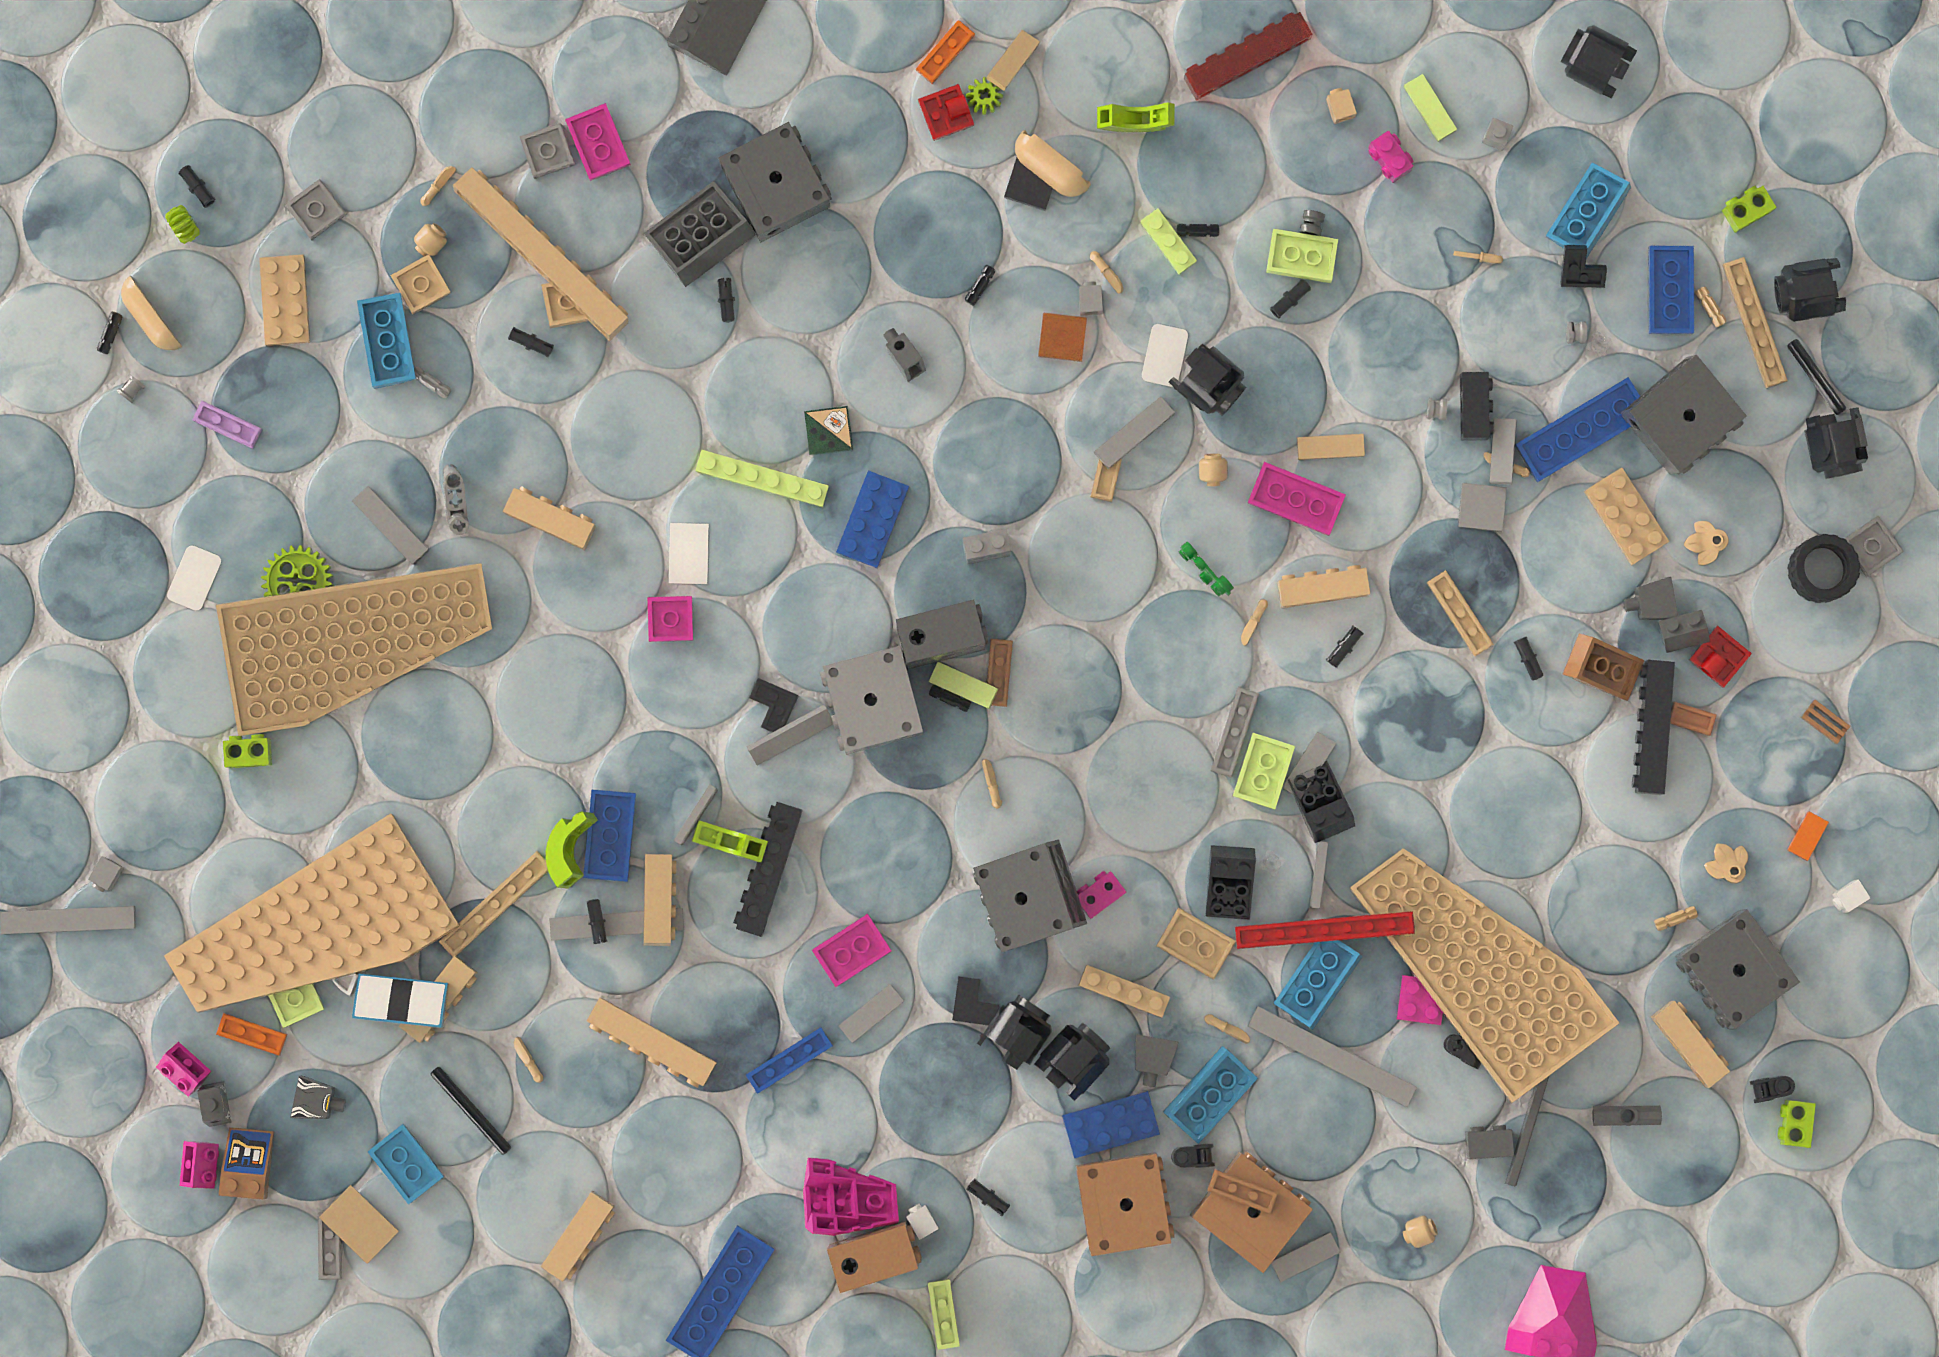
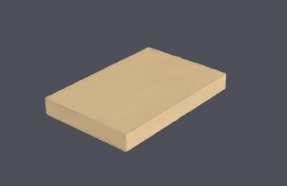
(1196, 943)
(358, 1224)

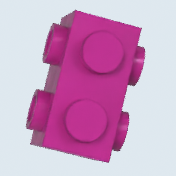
(1390, 156)
(1101, 896)
(183, 1069)
(199, 1164)

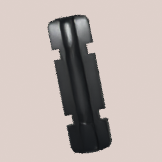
(1197, 230)
(980, 285)
(109, 332)
(950, 698)

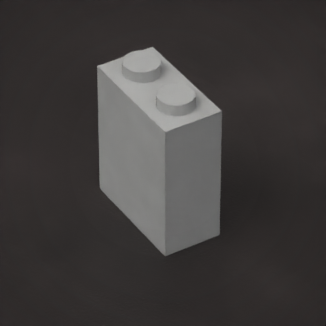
(986, 546)

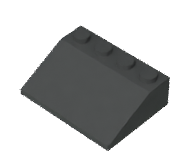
(714, 30)
(700, 233)

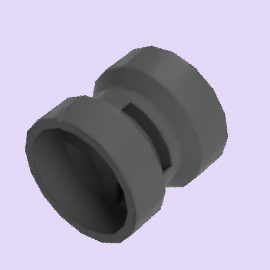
(1312, 222)

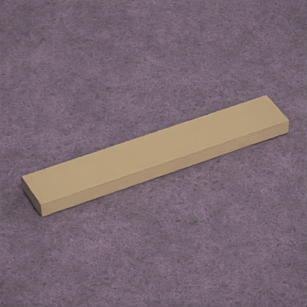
(1755, 322)
(495, 904)

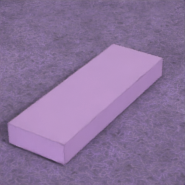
(227, 424)

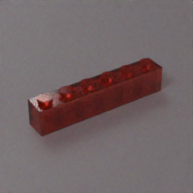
(1247, 56)

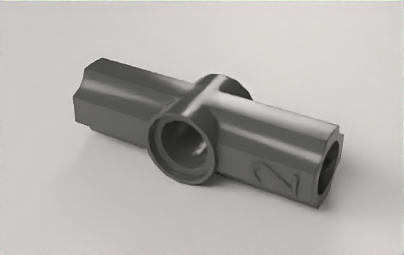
(1613, 1115)

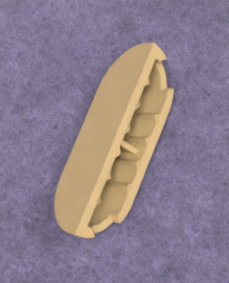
(1050, 165)
(147, 316)

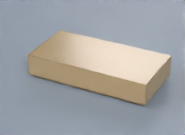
(1105, 481)

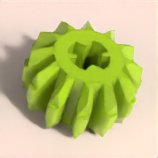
(975, 96)
(182, 224)

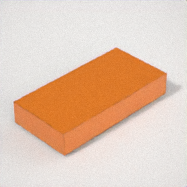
(1807, 836)

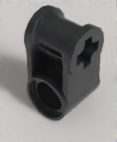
(1463, 1052)
(1770, 1088)
(1195, 1156)

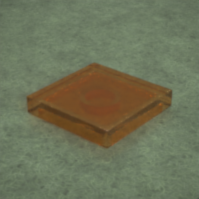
(1062, 337)

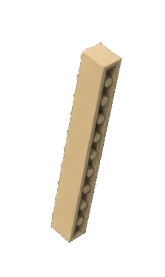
(540, 253)

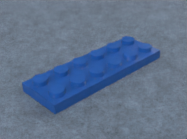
(1578, 431)
(720, 1294)

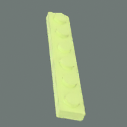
(762, 478)

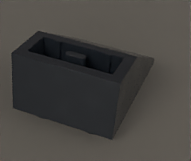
(1323, 804)
(1230, 882)

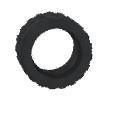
(1842, 549)

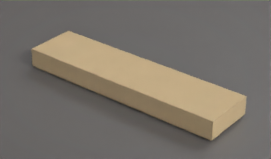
(1460, 613)

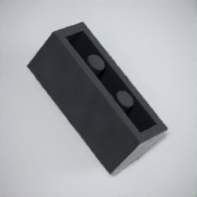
(1475, 406)

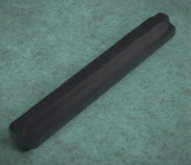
(1816, 376)

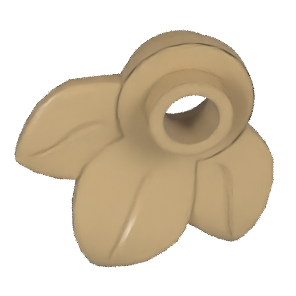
(1703, 542)
(1725, 861)

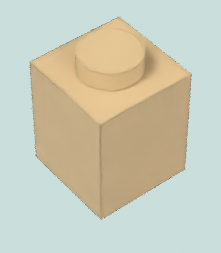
(1341, 105)

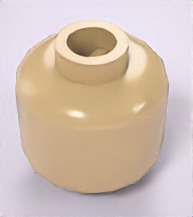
(430, 239)
(1213, 469)
(1420, 1231)

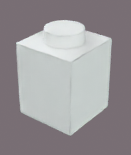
(1850, 896)
(921, 1221)

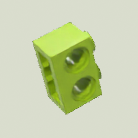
(1751, 212)
(247, 757)
(1803, 1124)

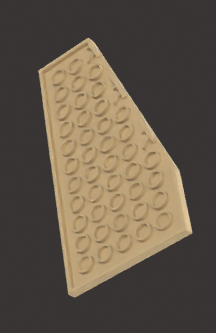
(329, 645)
(330, 920)
(1494, 982)

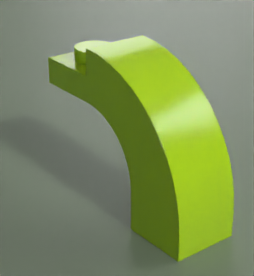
(1135, 119)
(729, 841)
(560, 849)

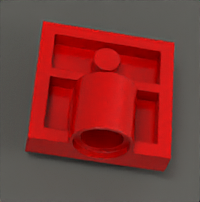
(946, 112)
(1720, 657)

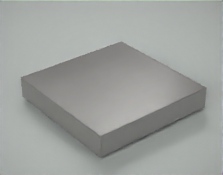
(547, 150)
(315, 209)
(1482, 507)
(1874, 545)

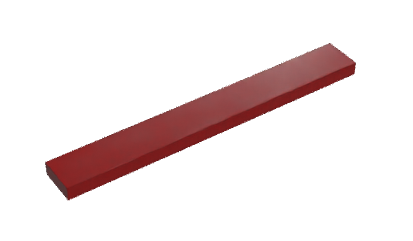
(1325, 930)

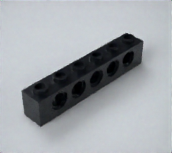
(757, 925)

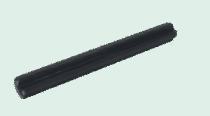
(470, 1110)

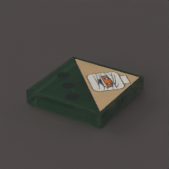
(828, 430)

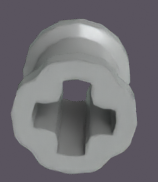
(130, 388)

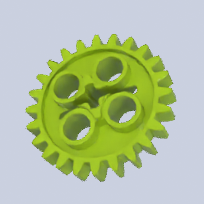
(300, 561)

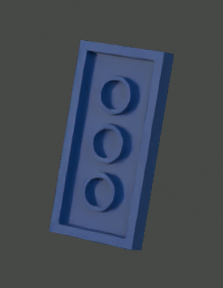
(1671, 289)
(872, 519)
(611, 836)
(1111, 1124)

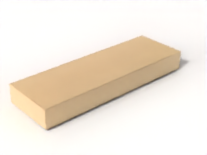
(1013, 60)
(1330, 446)

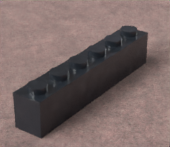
(1654, 727)

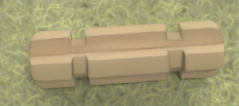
(1710, 306)
(1676, 918)

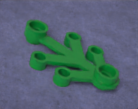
(1221, 584)

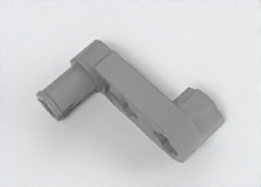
(459, 510)

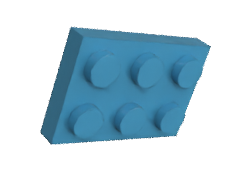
(406, 1164)

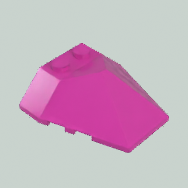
(844, 1200)
(1554, 1317)

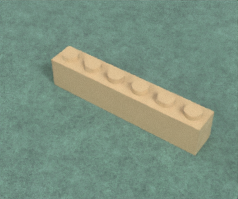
(652, 1042)

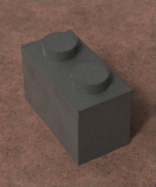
(1684, 631)
(1489, 1143)

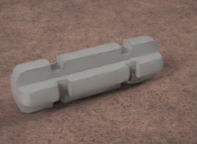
(432, 383)

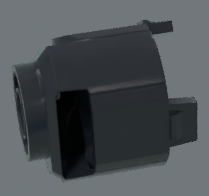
(1596, 57)
(1808, 290)
(1212, 382)
(1835, 445)
(1020, 1030)
(1075, 1058)

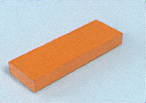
(945, 52)
(251, 1034)

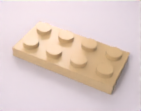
(284, 300)
(1626, 516)

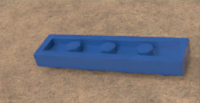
(789, 1060)

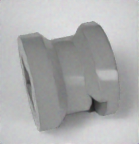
(1576, 332)
(1437, 409)

